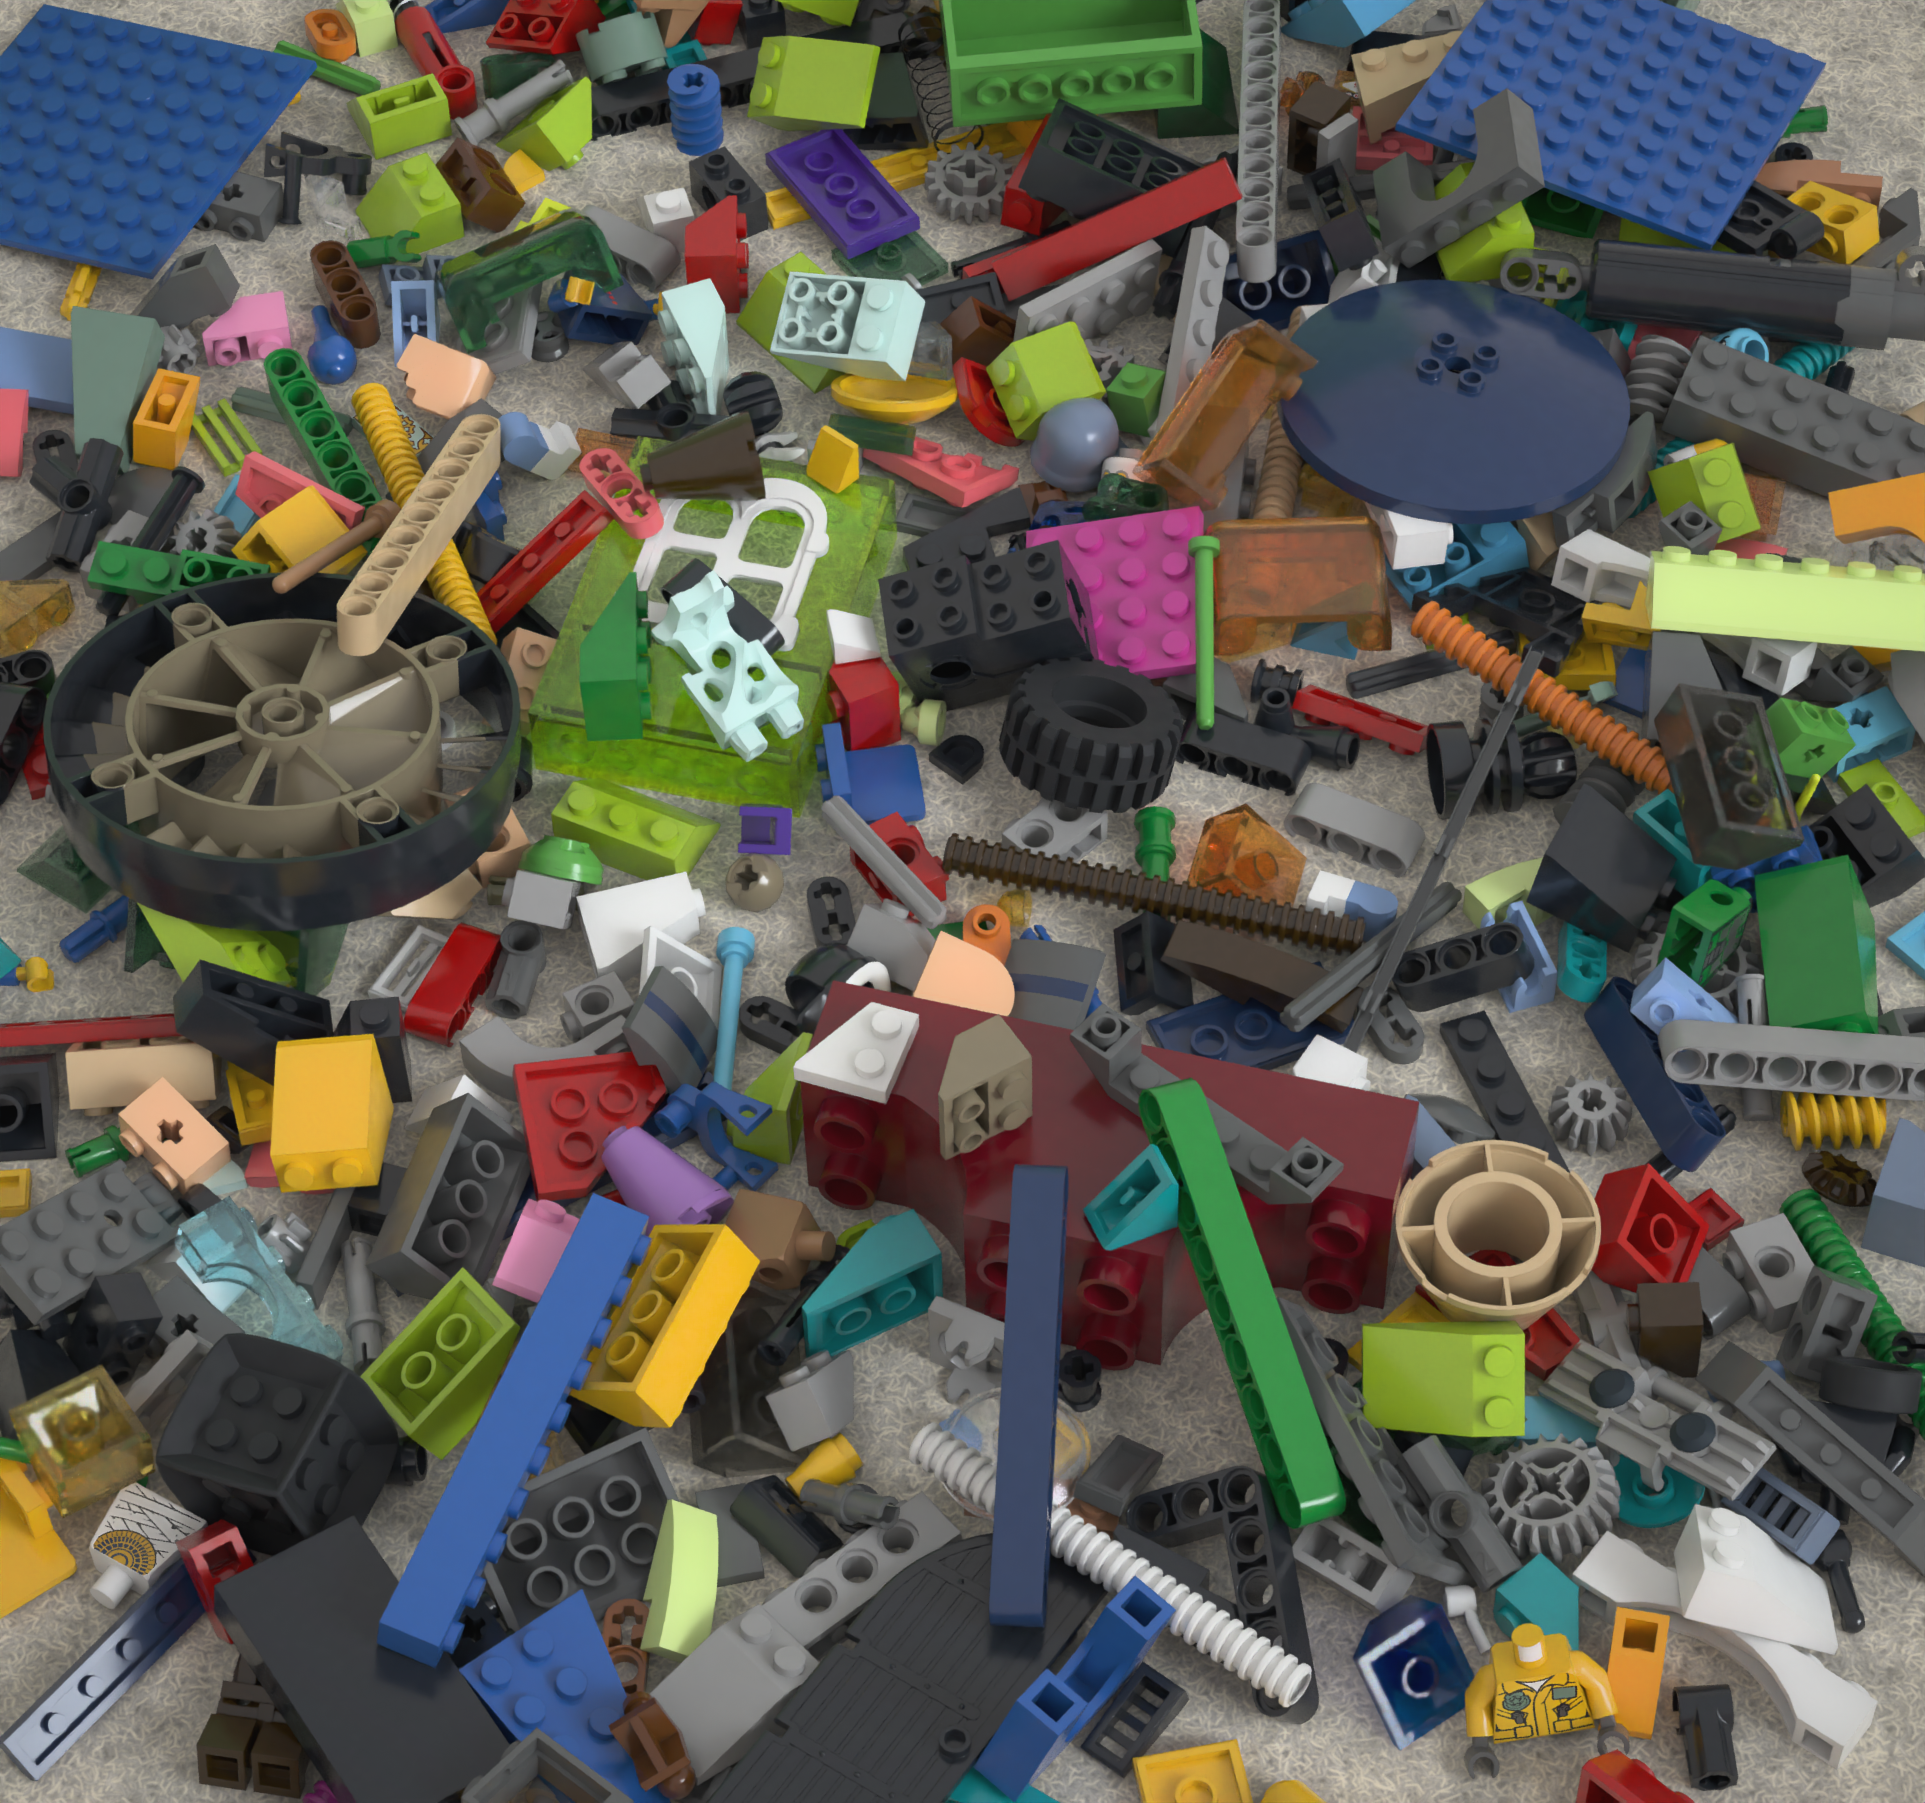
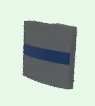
(1053, 981)
(671, 1030)

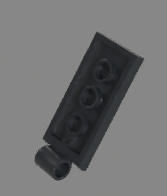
(1771, 223)

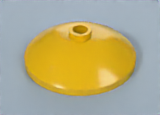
(894, 400)

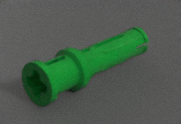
(1155, 850)

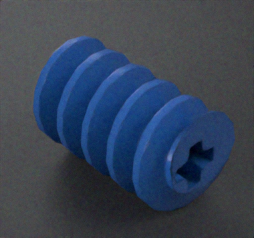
(695, 109)

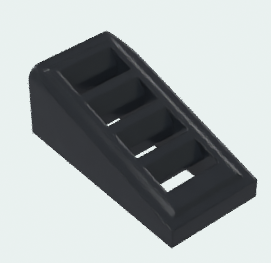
(1144, 1678)

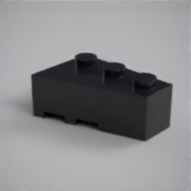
(246, 1016)

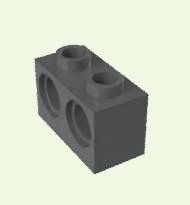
(1825, 1323)

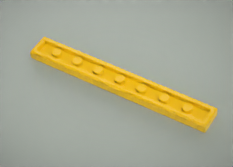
(901, 169)

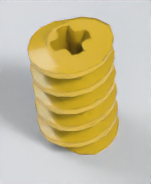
(1832, 1118)

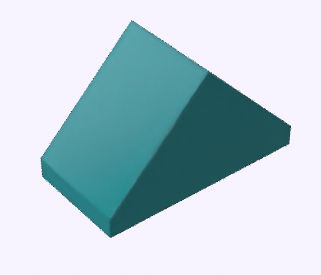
(1136, 1202)

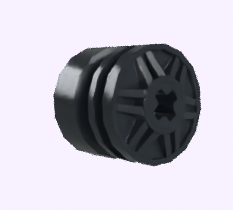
(1453, 757)

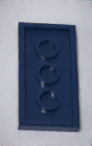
(1237, 1033)

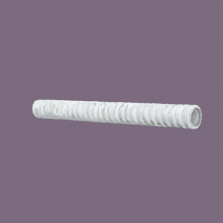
(1113, 1566)

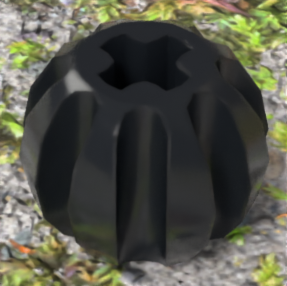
(758, 396)
(1548, 764)

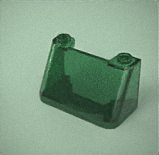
(517, 262)

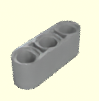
(636, 251)
(1355, 828)

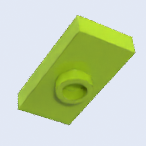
(1887, 791)

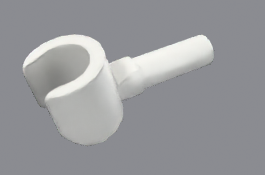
(1461, 1601)

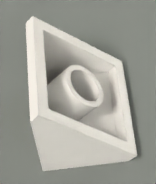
(690, 967)

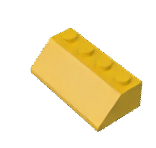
(668, 1323)

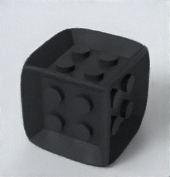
(276, 1442)

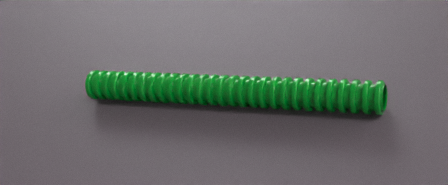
(1832, 1251)

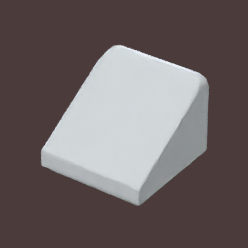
(851, 637)

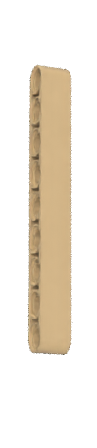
(418, 535)

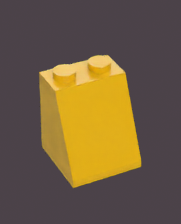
(329, 1113)

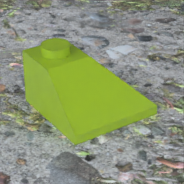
(555, 128)
(780, 1131)

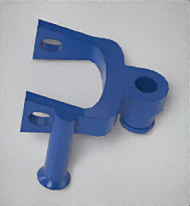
(702, 1113)

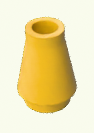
(830, 1462)

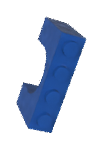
(1063, 1704)

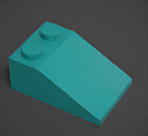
(875, 1287)

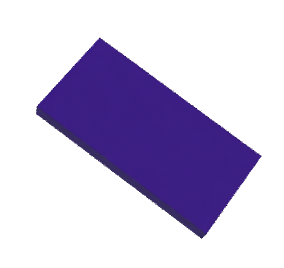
(842, 191)

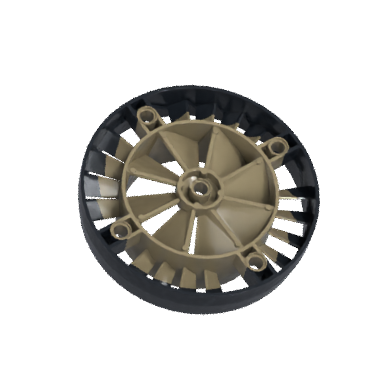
(350, 741)

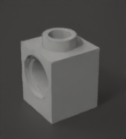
(594, 1005)

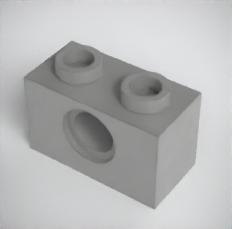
(1765, 1250)

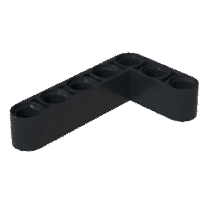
(1250, 1571)

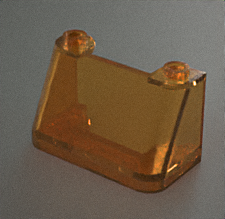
(1300, 575)

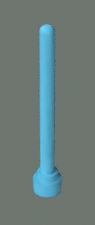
(734, 951)

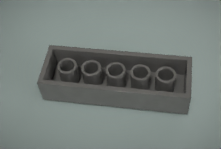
(1791, 423)

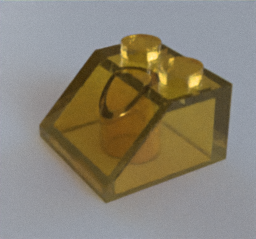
(83, 1441)

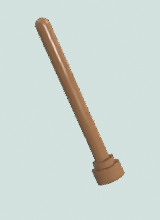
(375, 524)

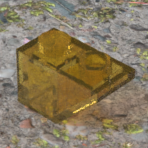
(30, 610)

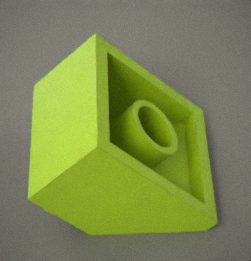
(414, 199)
(1042, 373)
(1714, 485)

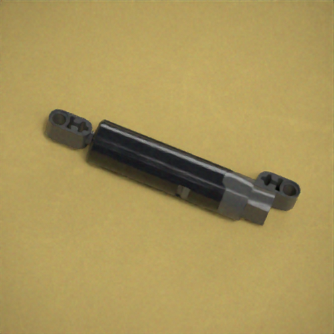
(1734, 291)

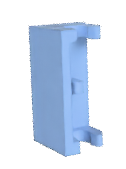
(1541, 984)

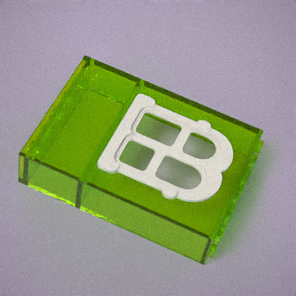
(834, 568)

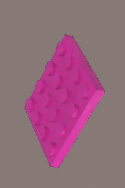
(1137, 586)

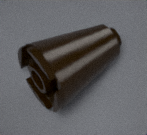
(708, 464)

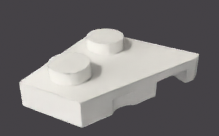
(862, 1053)

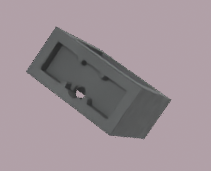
(545, 1757)

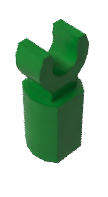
(383, 250)

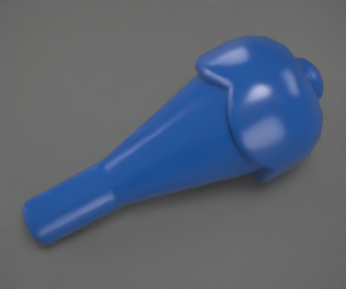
(330, 355)

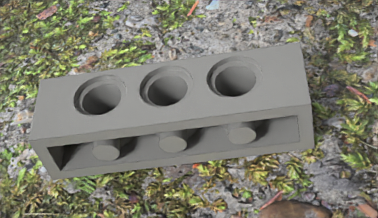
(865, 1554)

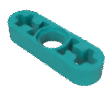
(1581, 964)

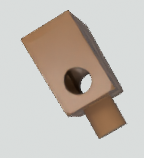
(780, 1236)

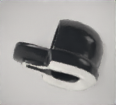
(813, 975)

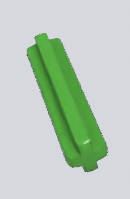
(333, 71)

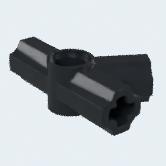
(666, 419)
(81, 498)

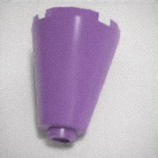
(661, 1181)

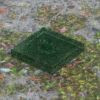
(895, 260)

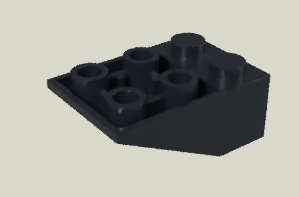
(1875, 844)

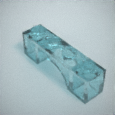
(225, 1247)

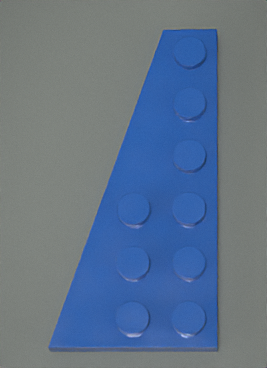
(565, 1684)

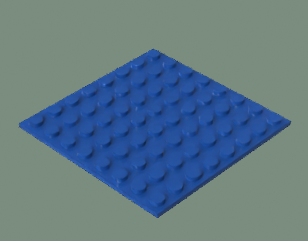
(1628, 104)
(126, 134)

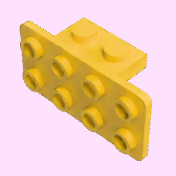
(30, 1549)

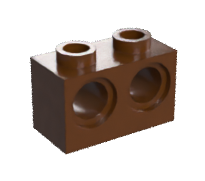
(480, 185)

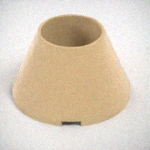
(1503, 1201)

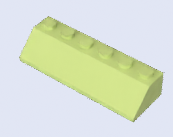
(1786, 599)

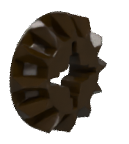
(1839, 1179)

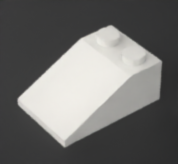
(1750, 1583)

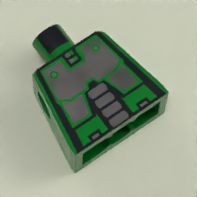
(1708, 916)

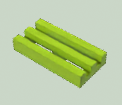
(211, 415)

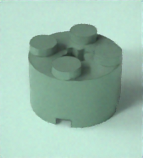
(623, 47)

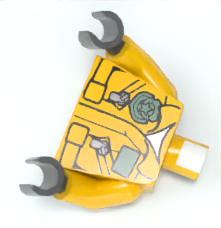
(1536, 1691)

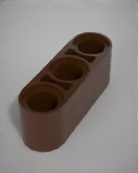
(345, 294)

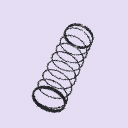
(927, 47)

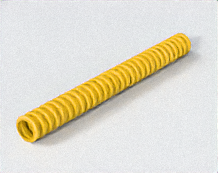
(402, 475)

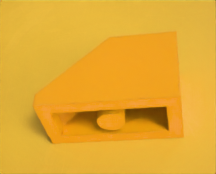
(165, 419)

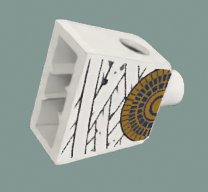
(138, 1542)

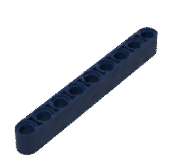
(1029, 1396)

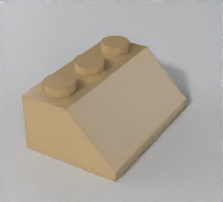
(121, 1070)

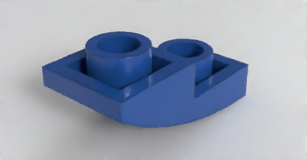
(488, 510)

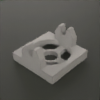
(983, 1338)

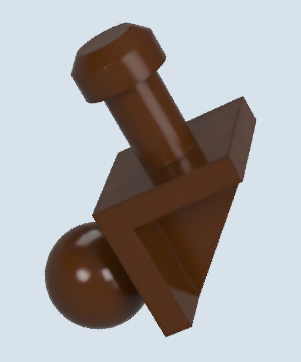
(654, 1746)

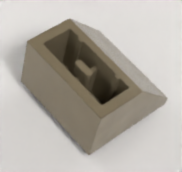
(983, 1087)

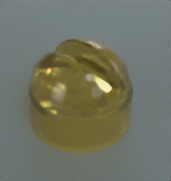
(1014, 904)

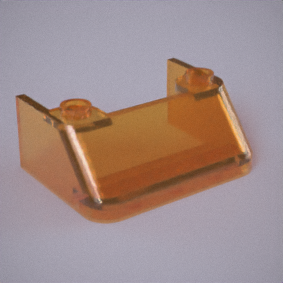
(1220, 412)

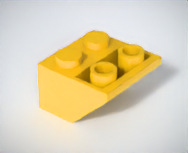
(296, 532)

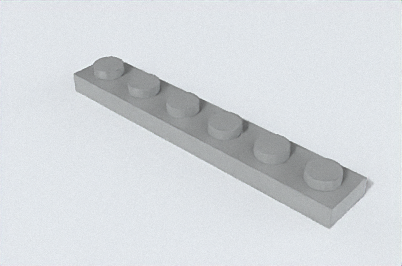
(1195, 315)

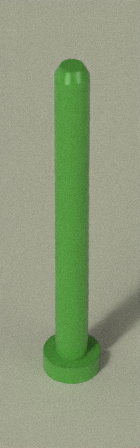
(1204, 550)

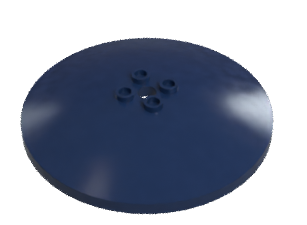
(1501, 442)

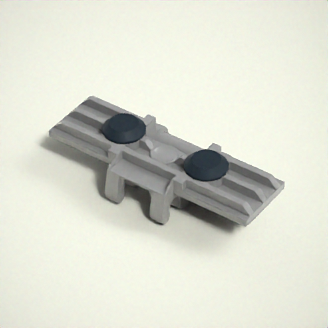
(1632, 1422)

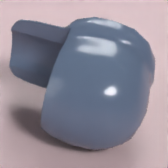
(1074, 443)

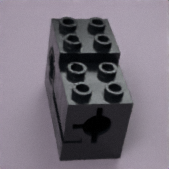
(978, 626)

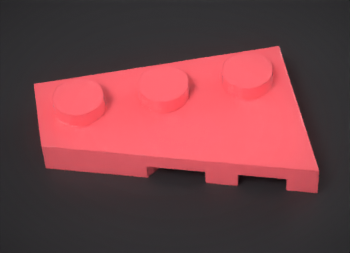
(952, 477)

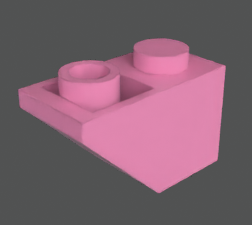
(248, 330)

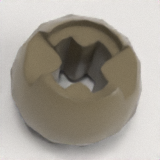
(754, 882)

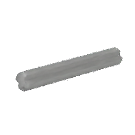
(884, 862)

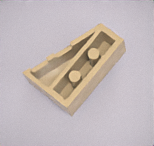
(1393, 77)

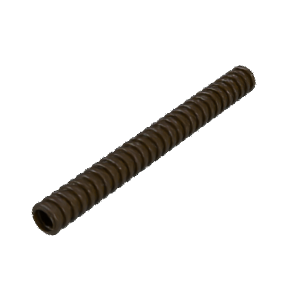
(1152, 895)

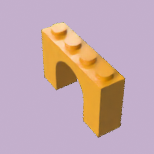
(1876, 512)

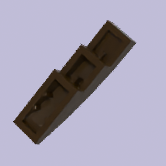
(1251, 969)

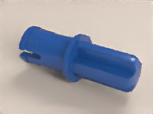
(100, 928)

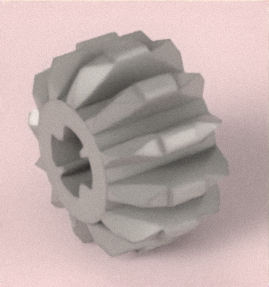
(206, 534)
(1590, 1113)

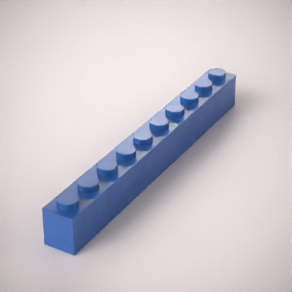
(513, 1433)

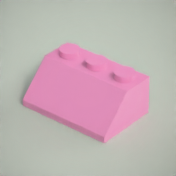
(535, 1249)

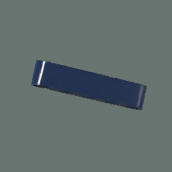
(1672, 1110)

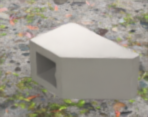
(814, 1399)

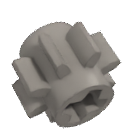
(178, 350)
(287, 1237)

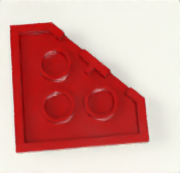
(573, 1108)

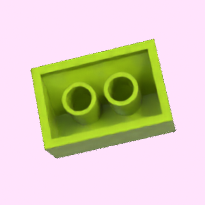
(1480, 251)
(762, 313)
(632, 829)

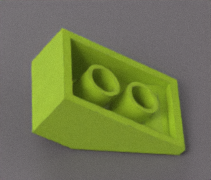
(812, 83)
(230, 948)
(444, 1364)
(1445, 1377)

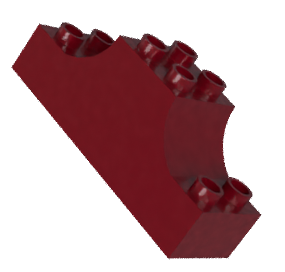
(1143, 1294)

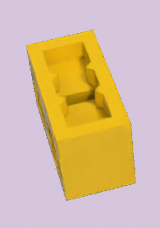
(1847, 222)

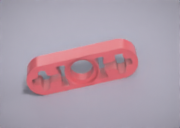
(621, 508)

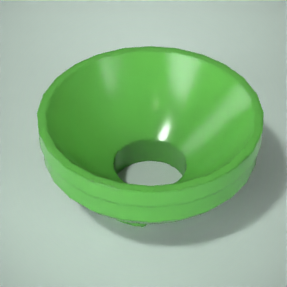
(563, 859)

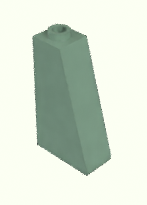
(111, 375)

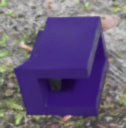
(765, 829)

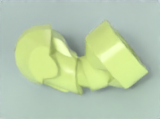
(924, 721)

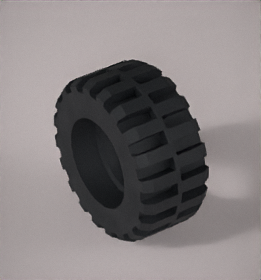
(1090, 735)

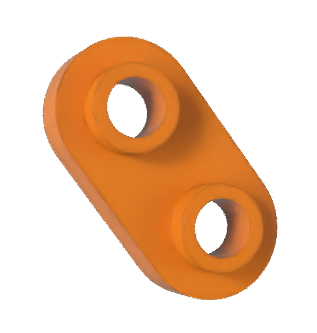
(330, 34)
(994, 941)

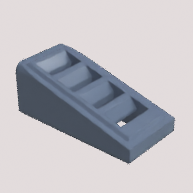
(1807, 1531)

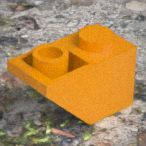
(1637, 1668)

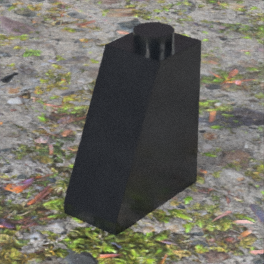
(893, 110)
(385, 1021)
(27, 1370)

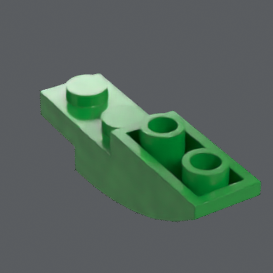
(157, 574)

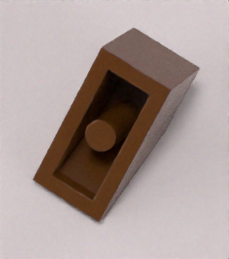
(978, 332)

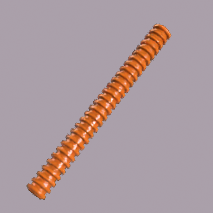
(1543, 697)

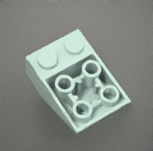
(849, 324)
(696, 343)

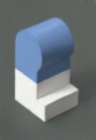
(537, 447)
(1353, 898)

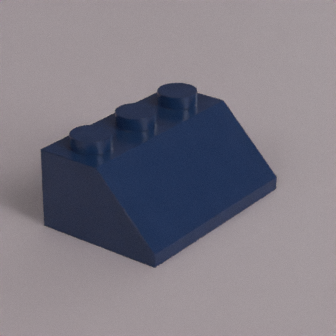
(1300, 279)

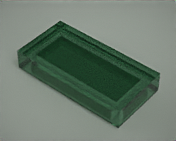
(875, 434)

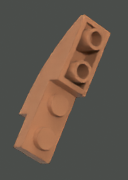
(1791, 175)

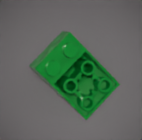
(615, 669)

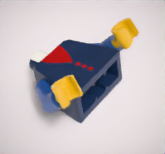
(600, 316)

